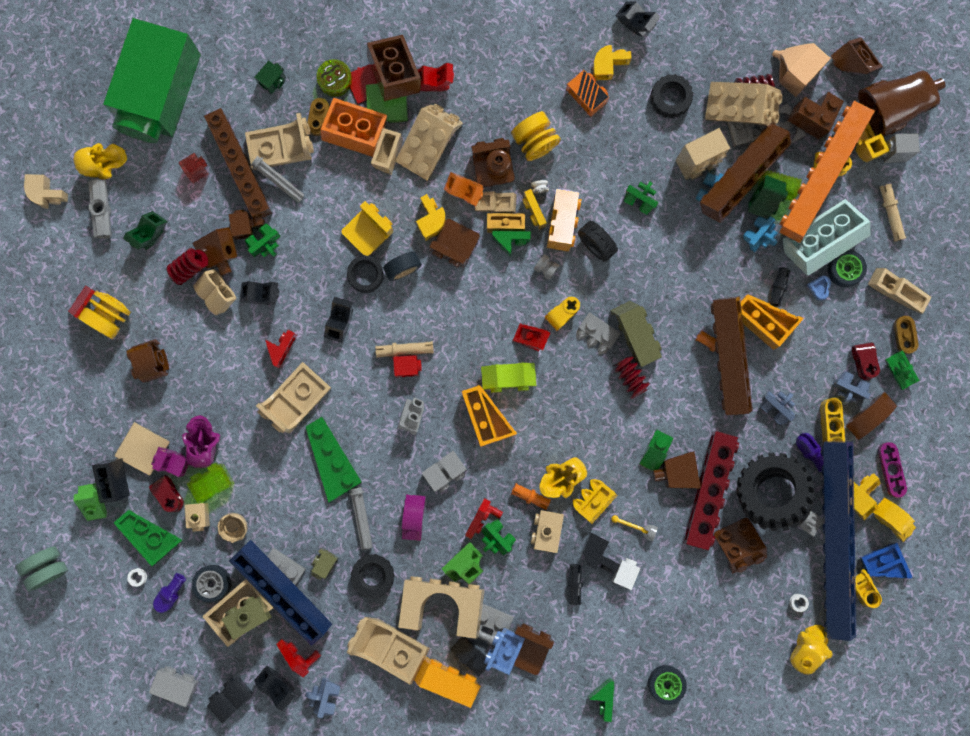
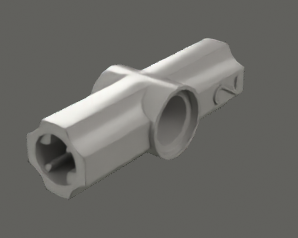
(99, 197)

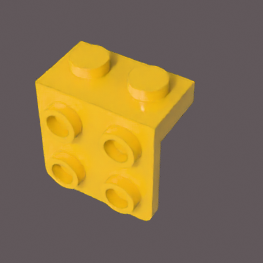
(368, 229)

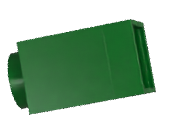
(151, 81)

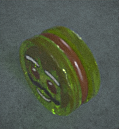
(334, 78)

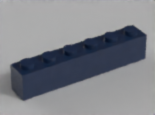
(281, 592)

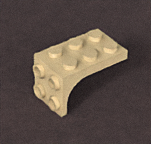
(743, 103)
(427, 140)
(281, 143)
(294, 399)
(388, 648)

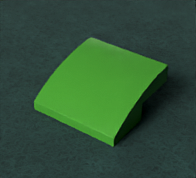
(394, 109)

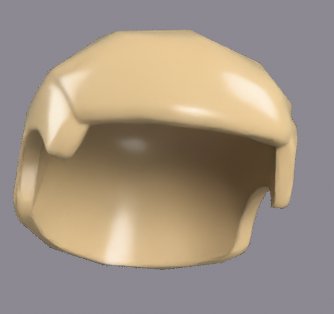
(228, 525)

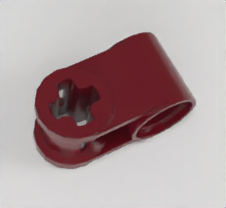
(866, 358)
(164, 492)

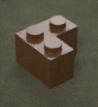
(816, 117)

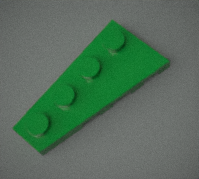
(333, 465)

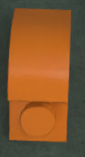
(464, 188)

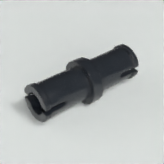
(779, 287)
(575, 584)

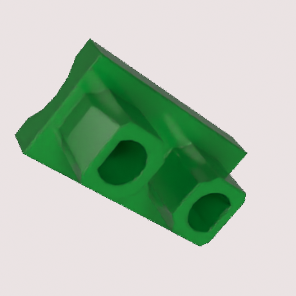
(634, 193)
(256, 247)
(902, 370)
(494, 540)

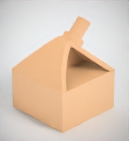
(799, 66)

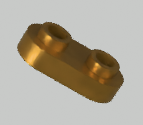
(317, 115)
(908, 334)

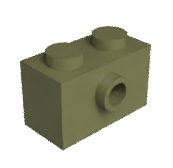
(247, 617)

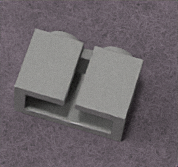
(902, 148)
(444, 471)
(173, 686)

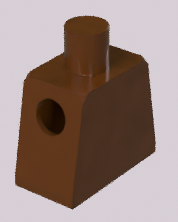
(219, 249)
(679, 472)

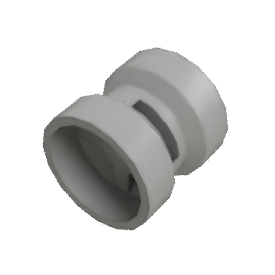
(548, 268)

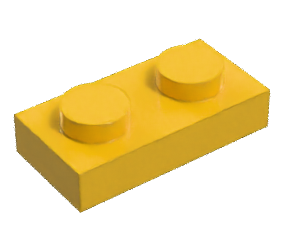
(530, 202)

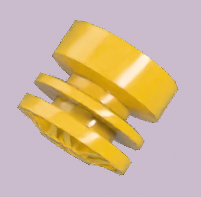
(534, 134)
(104, 314)

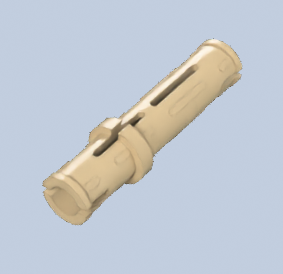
(892, 212)
(404, 349)

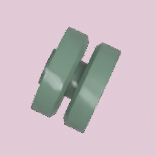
(41, 568)

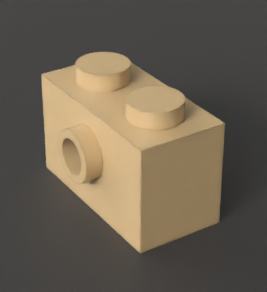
(548, 531)

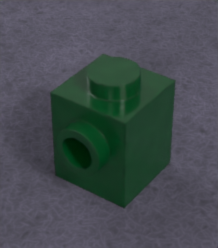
(270, 77)

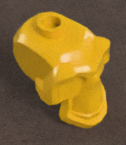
(99, 162)
(562, 478)
(810, 650)

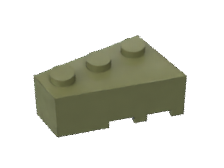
(637, 332)

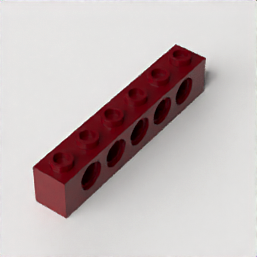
(707, 479)

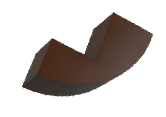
(871, 416)

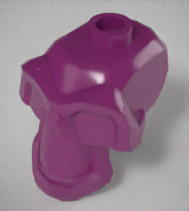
(200, 442)

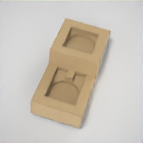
(497, 202)

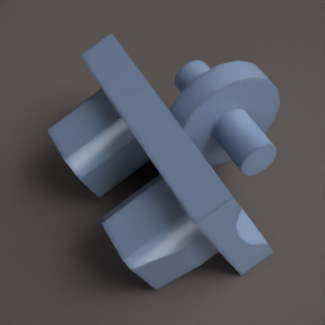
(844, 384)
(784, 412)
(326, 688)

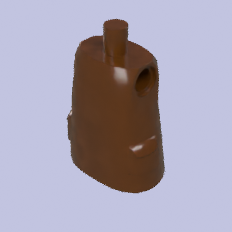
(900, 101)

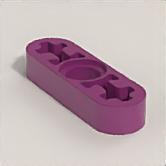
(891, 484)

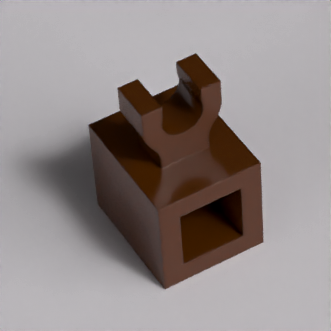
(243, 225)

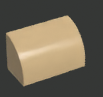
(387, 151)

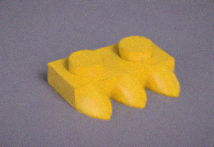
(595, 501)

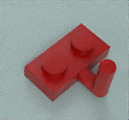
(482, 514)
(294, 660)

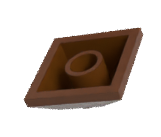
(856, 57)

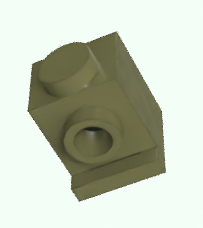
(323, 564)

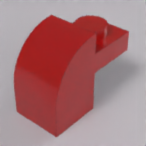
(436, 78)

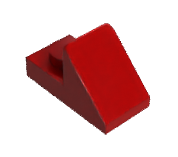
(531, 337)
(279, 352)

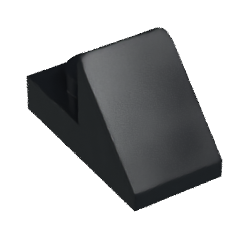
(469, 655)

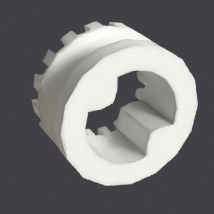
(540, 186)
(140, 572)
(797, 597)

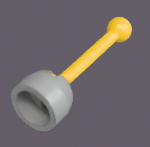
(648, 531)

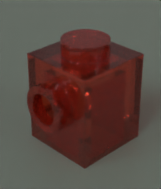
(194, 167)

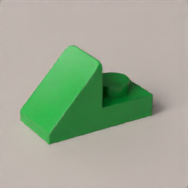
(504, 239)
(656, 450)
(604, 693)

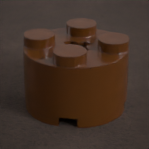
(148, 361)

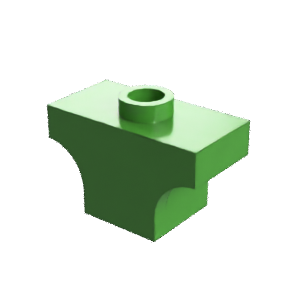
(88, 502)
(464, 564)

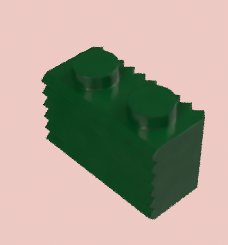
(767, 197)

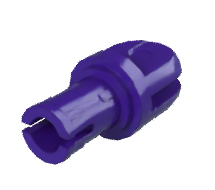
(810, 449)
(168, 594)

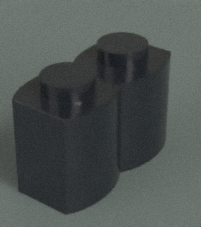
(230, 699)

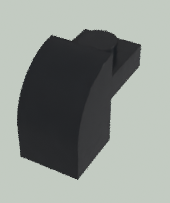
(636, 19)
(259, 293)
(338, 320)
(593, 553)
(276, 687)

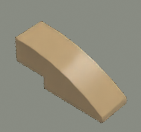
(899, 290)

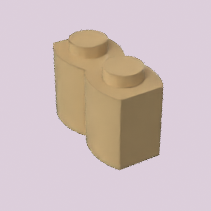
(214, 291)

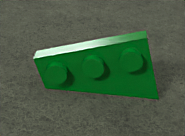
(147, 537)

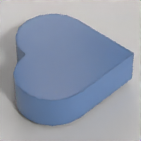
(819, 287)

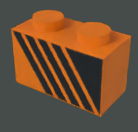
(587, 92)

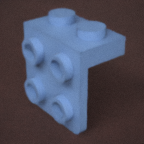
(506, 650)

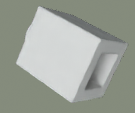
(626, 573)

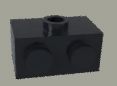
(110, 480)

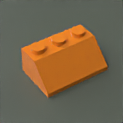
(353, 127)

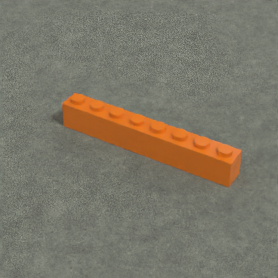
(825, 174)

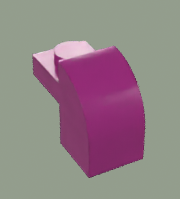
(170, 461)
(413, 517)

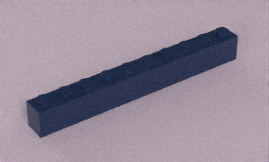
(839, 540)

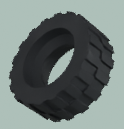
(678, 83)
(597, 241)
(387, 576)

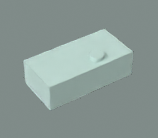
(828, 237)

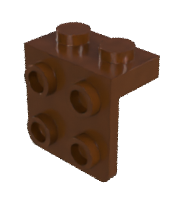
(480, 153)
(454, 243)
(741, 545)
(533, 648)

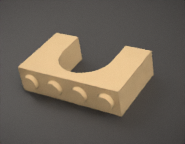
(468, 600)

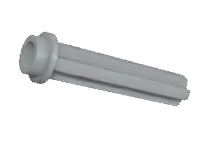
(277, 179)
(361, 518)

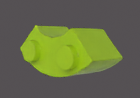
(508, 376)

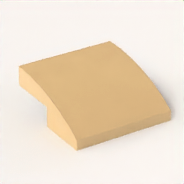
(140, 447)

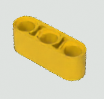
(836, 417)

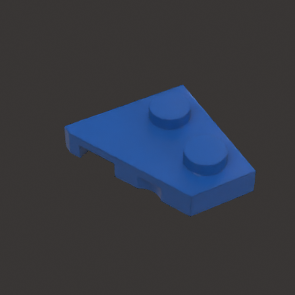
(886, 562)

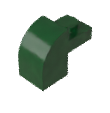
(147, 231)

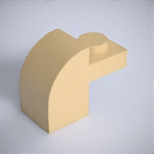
(38, 191)

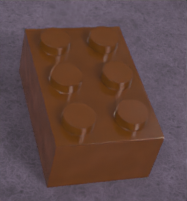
(393, 67)

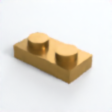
(505, 222)

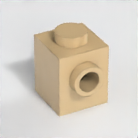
(197, 516)

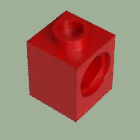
(406, 366)

